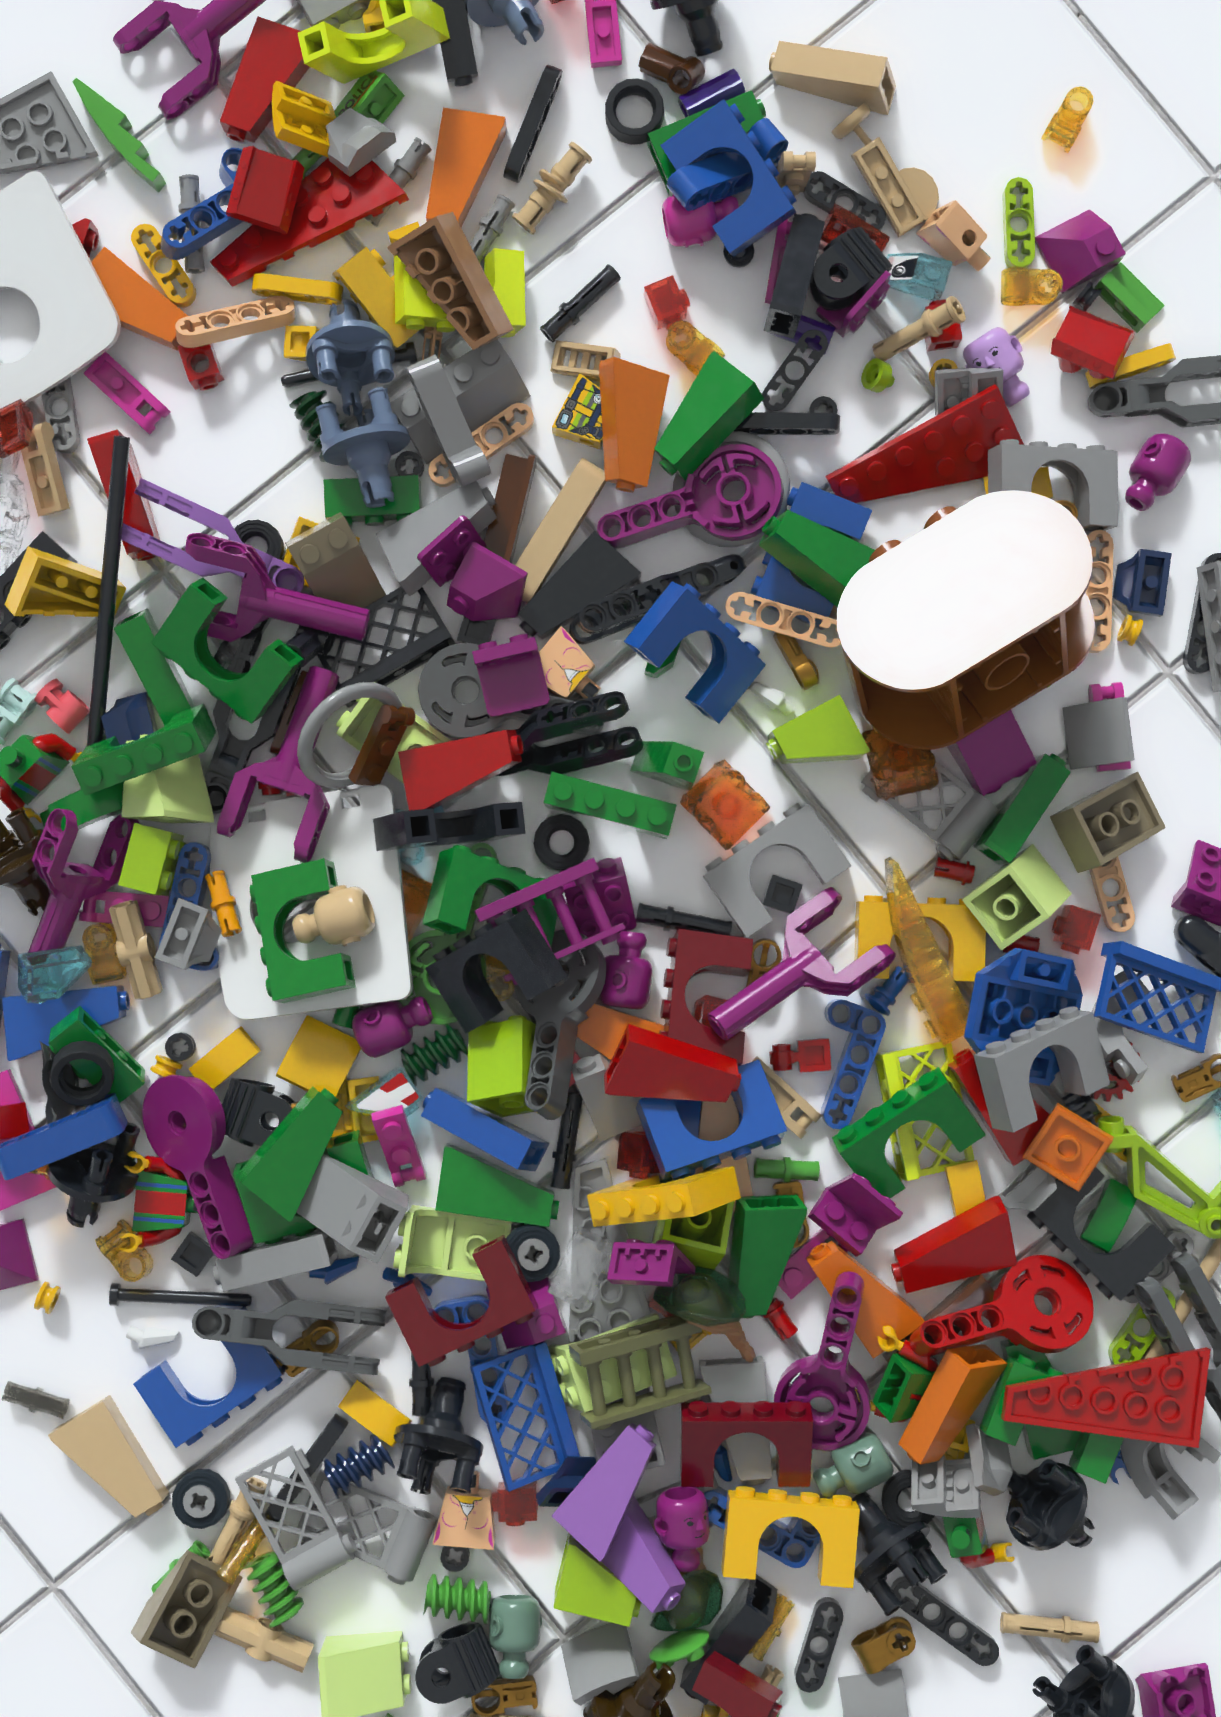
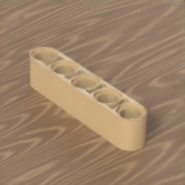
(560, 525)

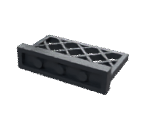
(402, 660)

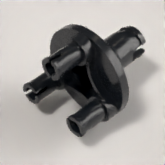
(699, 20)
(96, 1176)
(439, 1439)
(1048, 1507)
(889, 1548)
(1090, 1689)

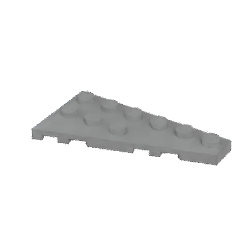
(40, 128)
(614, 1302)

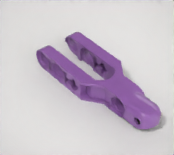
(279, 572)

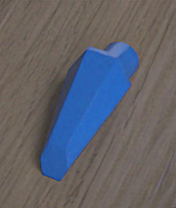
(336, 1270)
(392, 1275)
(722, 1464)

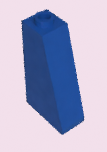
(31, 1022)
(484, 1130)

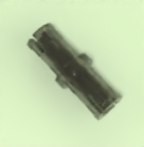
(35, 1399)

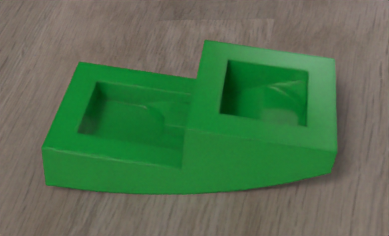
(1109, 1216)

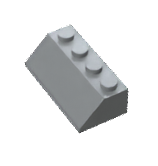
(483, 385)

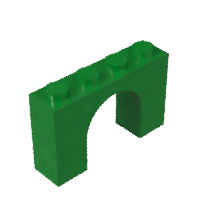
(185, 642)
(111, 763)
(611, 804)
(457, 880)
(275, 897)
(927, 1099)
(270, 1226)
(1093, 1452)

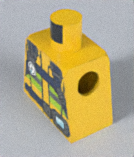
(581, 415)

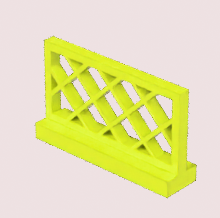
(903, 1138)

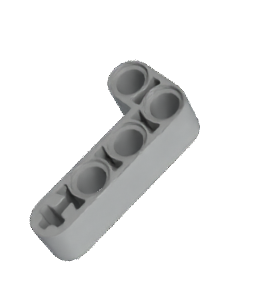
(447, 421)

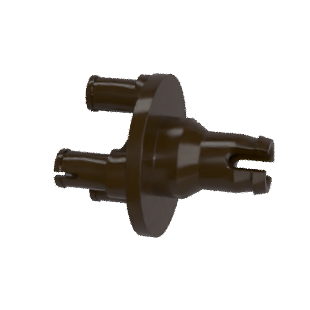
(16, 861)
(639, 1699)

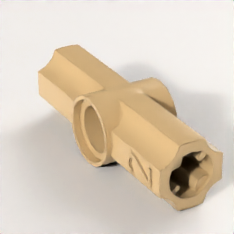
(135, 949)
(262, 1641)

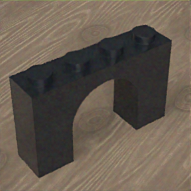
(428, 828)
(514, 943)
(1114, 1270)

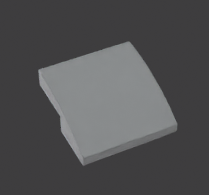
(959, 384)
(1098, 733)
(945, 1489)
(599, 1662)
(874, 1695)

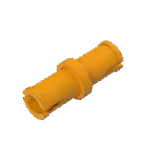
(223, 903)

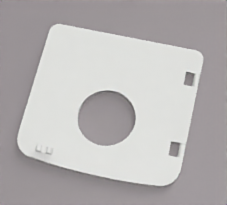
(51, 267)
(347, 839)

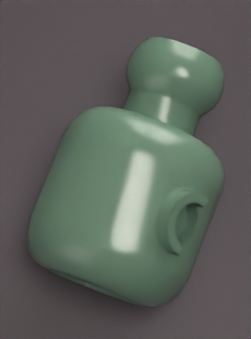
(856, 1467)
(514, 1631)

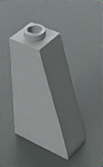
(413, 533)
(276, 1260)
(741, 1382)

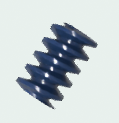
(357, 1465)

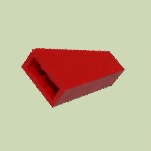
(269, 57)
(136, 508)
(453, 767)
(669, 1069)
(1009, 1143)
(957, 1249)

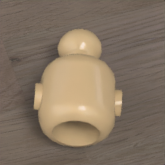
(337, 917)

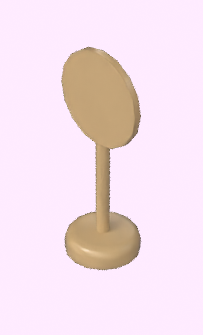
(918, 180)

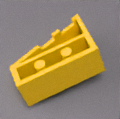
(373, 291)
(56, 587)

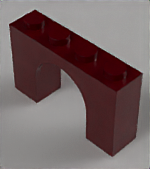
(697, 954)
(433, 1336)
(710, 1423)
(737, 1689)

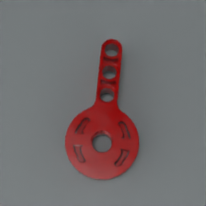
(1015, 1312)

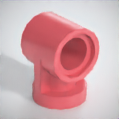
(65, 708)

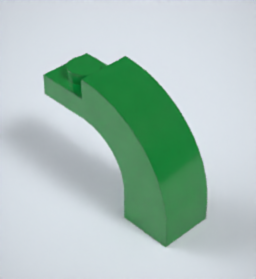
(89, 807)

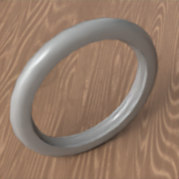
(753, 440)
(321, 714)

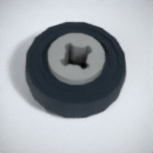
(526, 1242)
(210, 1490)

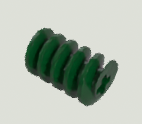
(305, 411)
(433, 1054)

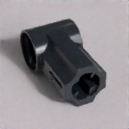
(311, 642)

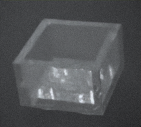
(580, 1267)

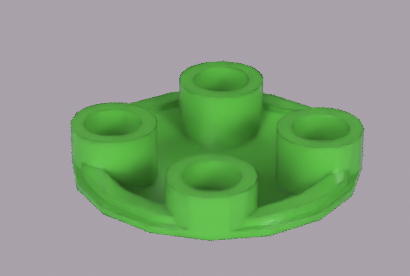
(680, 1646)

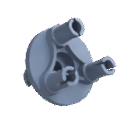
(517, 14)
(350, 355)
(365, 447)

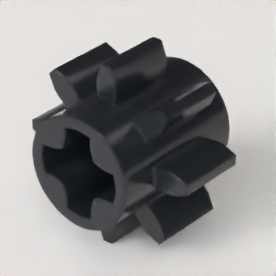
(1082, 1106)

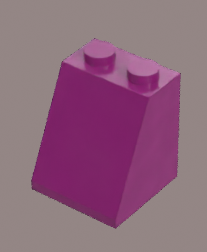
(993, 754)

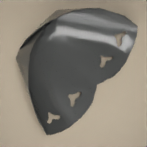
(55, 1107)

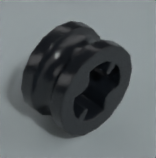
(1087, 296)
(823, 400)
(401, 461)
(176, 1038)
(452, 1565)

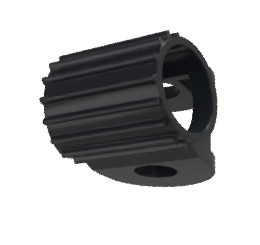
(853, 260)
(247, 1107)
(467, 1658)

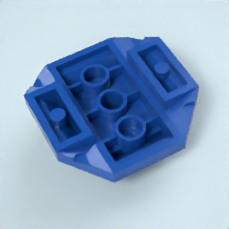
(1015, 995)

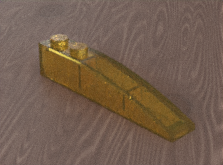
(923, 962)

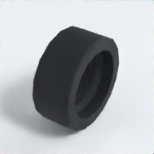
(627, 88)
(77, 1095)

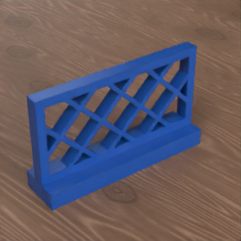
(1170, 973)
(552, 1408)

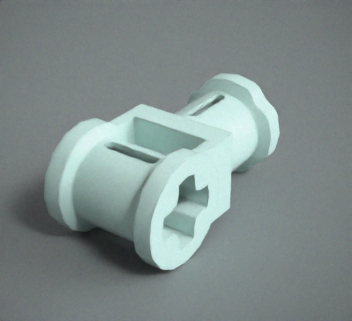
(12, 709)

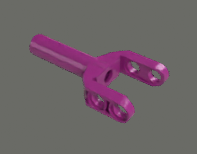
(199, 31)
(264, 600)
(285, 773)
(73, 881)
(800, 967)

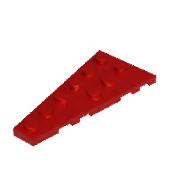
(324, 208)
(933, 454)
(1138, 1399)

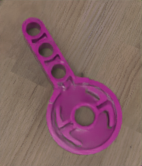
(705, 503)
(832, 1375)

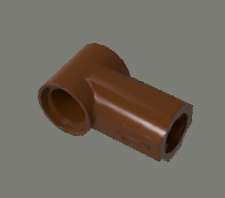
(670, 67)

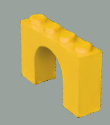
(963, 931)
(650, 1201)
(752, 1512)

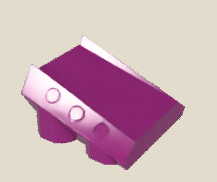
(1177, 1692)

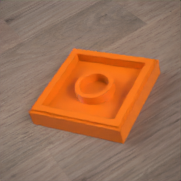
(1068, 1147)

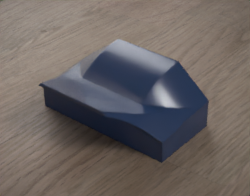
(1143, 582)
(130, 718)
(564, 1481)

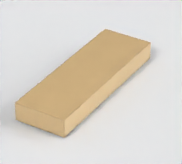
(888, 187)

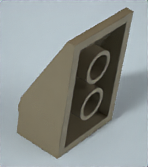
(335, 563)
(1107, 823)
(185, 1610)

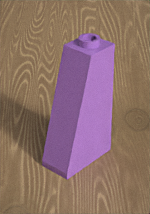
(603, 1496)
(644, 1563)

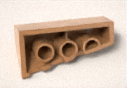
(454, 279)

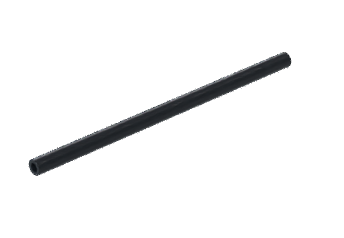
(108, 588)

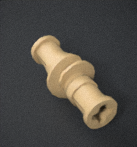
(552, 187)

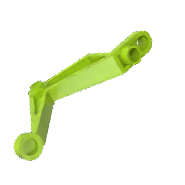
(1201, 1216)

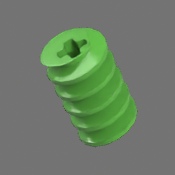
(275, 1588)
(457, 1598)

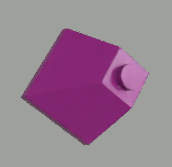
(1080, 249)
(486, 586)
(16, 1255)
(545, 1324)

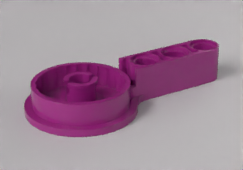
(185, 1130)

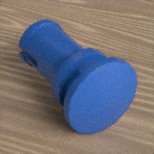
(888, 991)

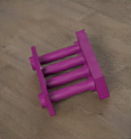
(553, 890)

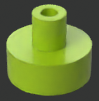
(877, 375)

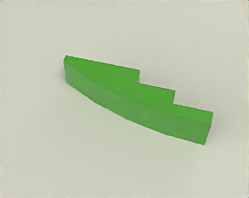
(116, 129)

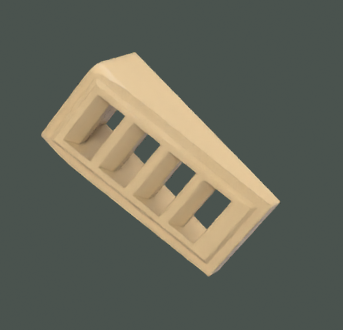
(587, 350)

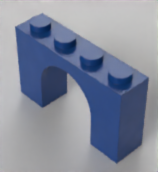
(721, 132)
(829, 511)
(732, 662)
(680, 1151)
(186, 1415)

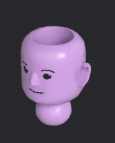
(999, 351)

